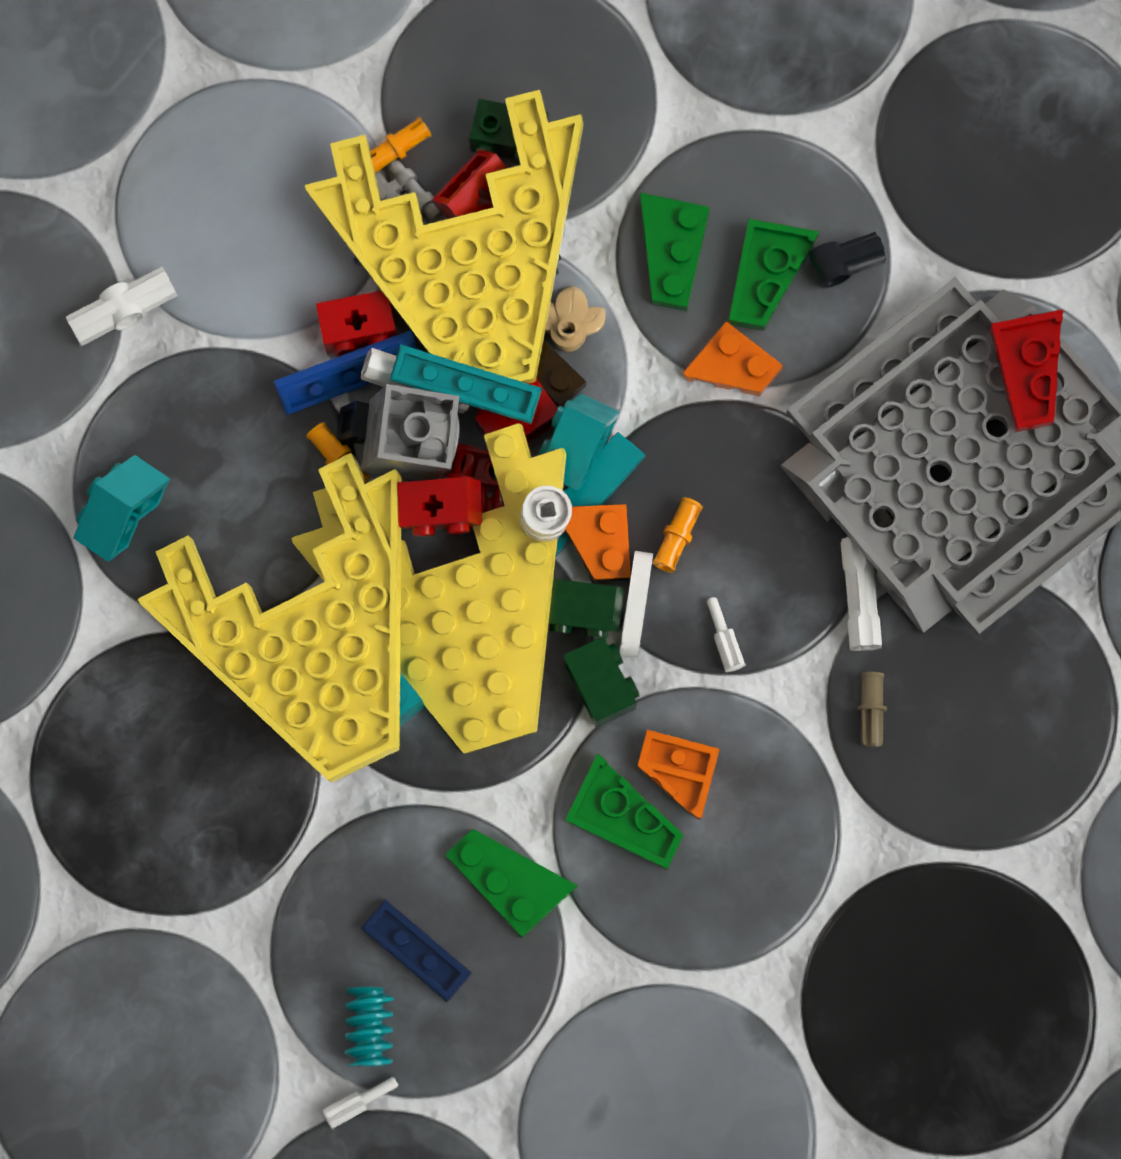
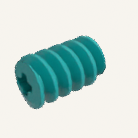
(368, 1027)

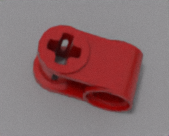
(475, 464)

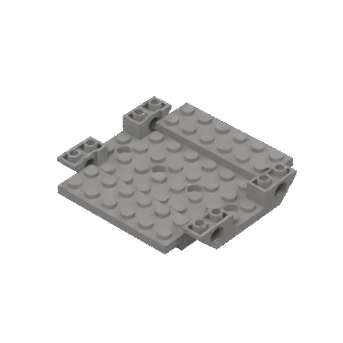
(1011, 502)

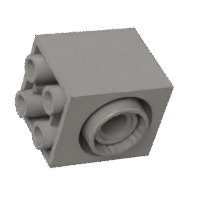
(411, 433)

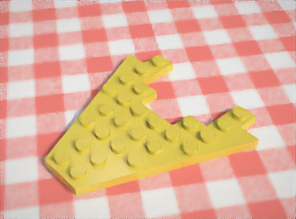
(476, 281)
(479, 623)
(323, 661)

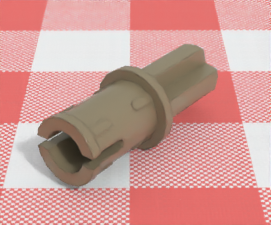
(872, 709)

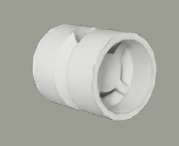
(545, 513)

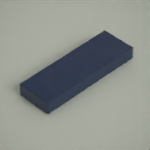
(416, 950)

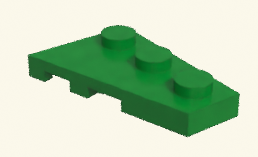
(673, 247)
(766, 270)
(621, 816)
(508, 881)

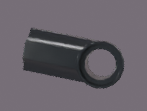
(837, 262)

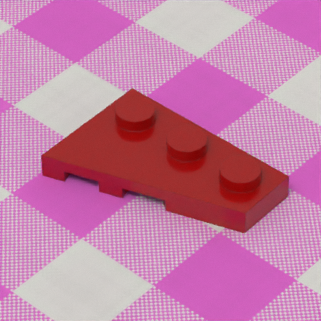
(1028, 366)

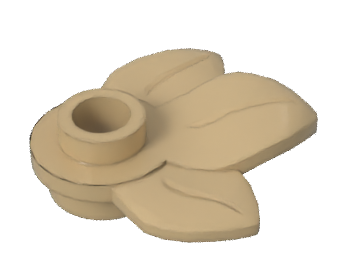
(572, 314)

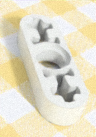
(636, 604)

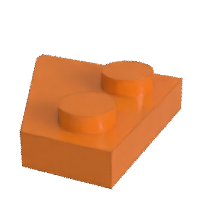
(734, 362)
(601, 540)
(679, 769)

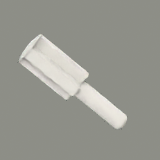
(725, 639)
(355, 1103)

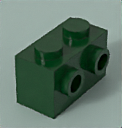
(493, 130)
(585, 606)
(600, 681)

